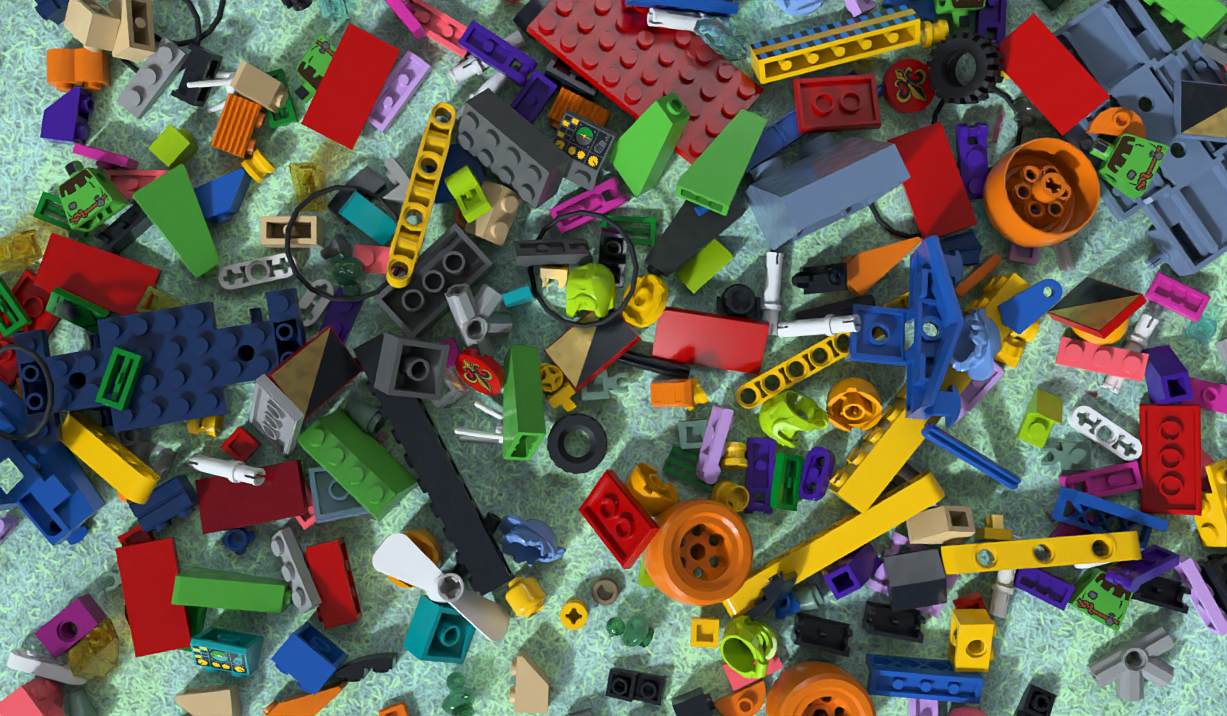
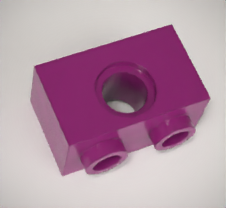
(58, 633)

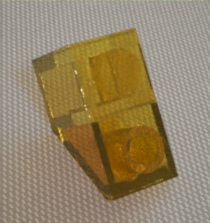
(19, 250)
(95, 653)

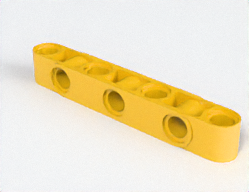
(421, 194)
(1058, 550)

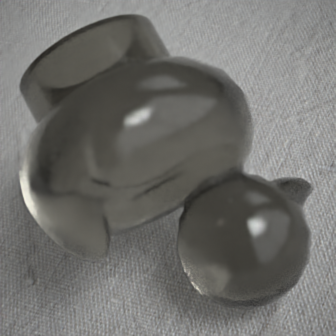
(1025, 112)

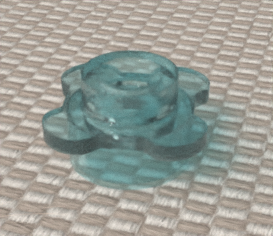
(1209, 329)

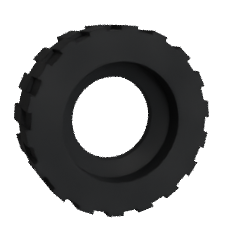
(573, 464)

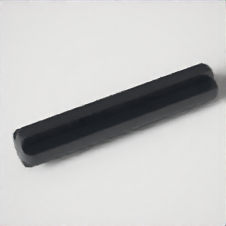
(838, 309)
(654, 365)

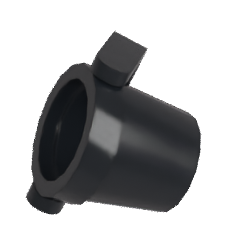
(738, 301)

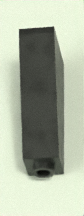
(687, 236)

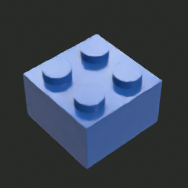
(309, 658)

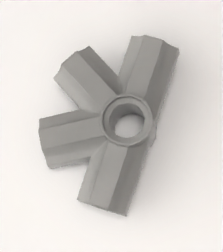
(482, 313)
(1144, 664)

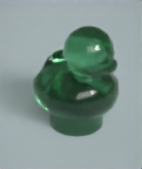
(346, 271)
(633, 632)
(461, 698)

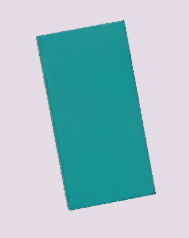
(368, 218)
(518, 297)

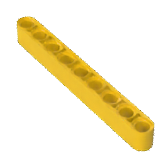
(805, 359)
(841, 538)

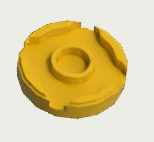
(647, 301)

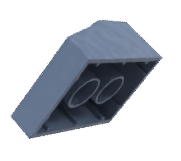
(822, 187)

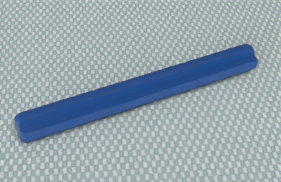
(970, 455)

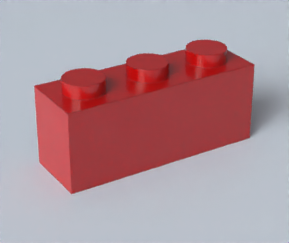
(334, 582)

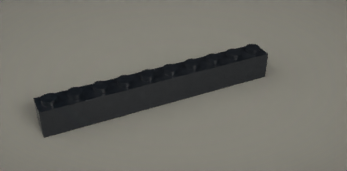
(439, 478)

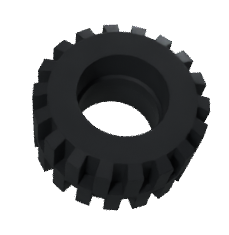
(944, 64)

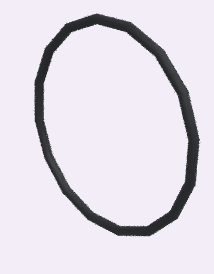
(288, 240)
(634, 276)

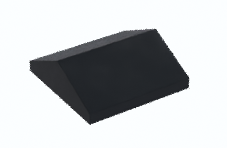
(915, 579)

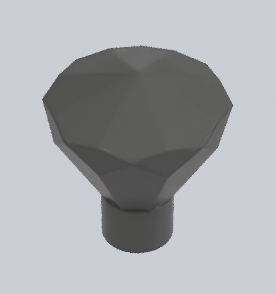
(336, 246)

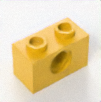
(971, 640)

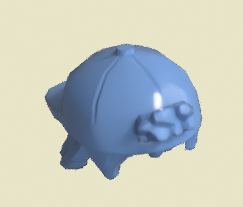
(977, 346)
(529, 540)

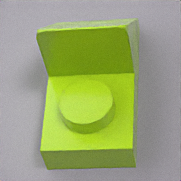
(1039, 418)

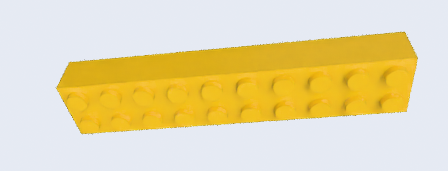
(898, 437)

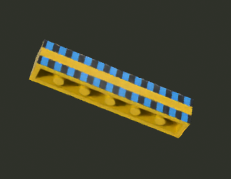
(835, 43)

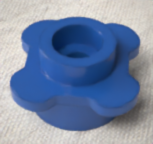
(238, 546)
(789, 609)

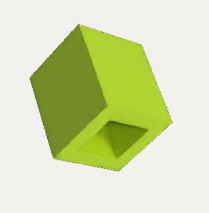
(174, 146)

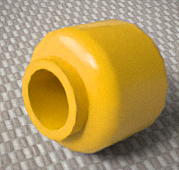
(525, 596)

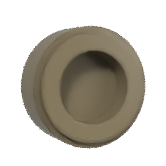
(605, 591)

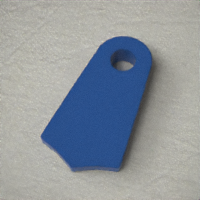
(967, 246)
(1029, 305)

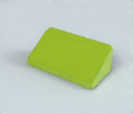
(704, 266)

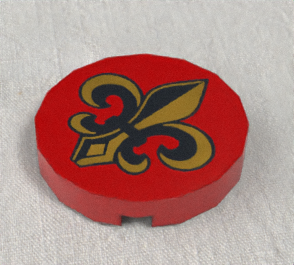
(907, 86)
(480, 372)

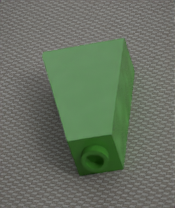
(649, 143)
(721, 167)
(179, 219)
(522, 403)
(231, 591)

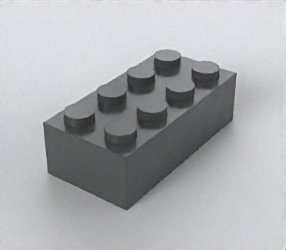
(512, 148)
(445, 263)

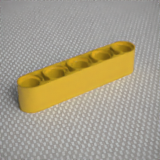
(109, 458)

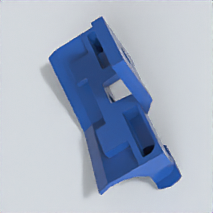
(927, 360)
(54, 485)

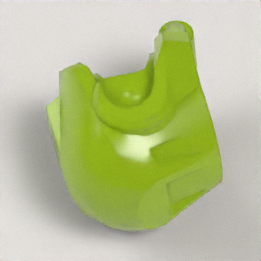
(591, 289)
(782, 423)
(746, 643)

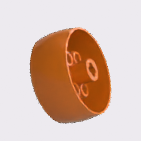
(1060, 179)
(668, 551)
(802, 686)

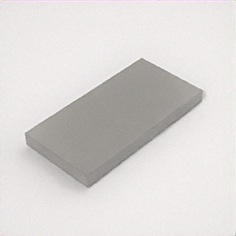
(275, 416)

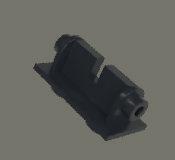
(822, 278)

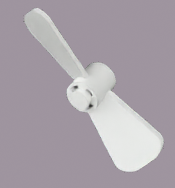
(405, 561)

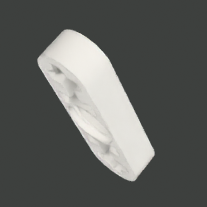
(240, 283)
(1115, 430)
(42, 666)

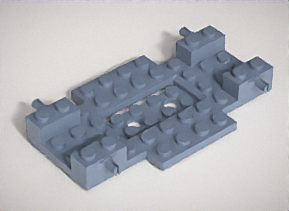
(1133, 61)

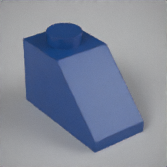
(223, 196)

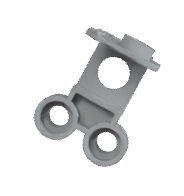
(144, 449)

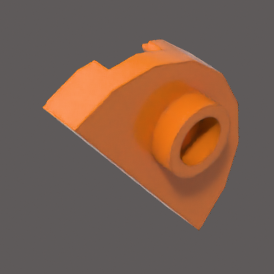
(1115, 122)
(744, 701)

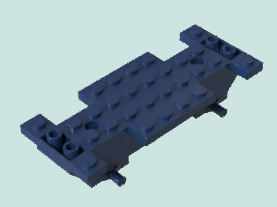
(183, 369)

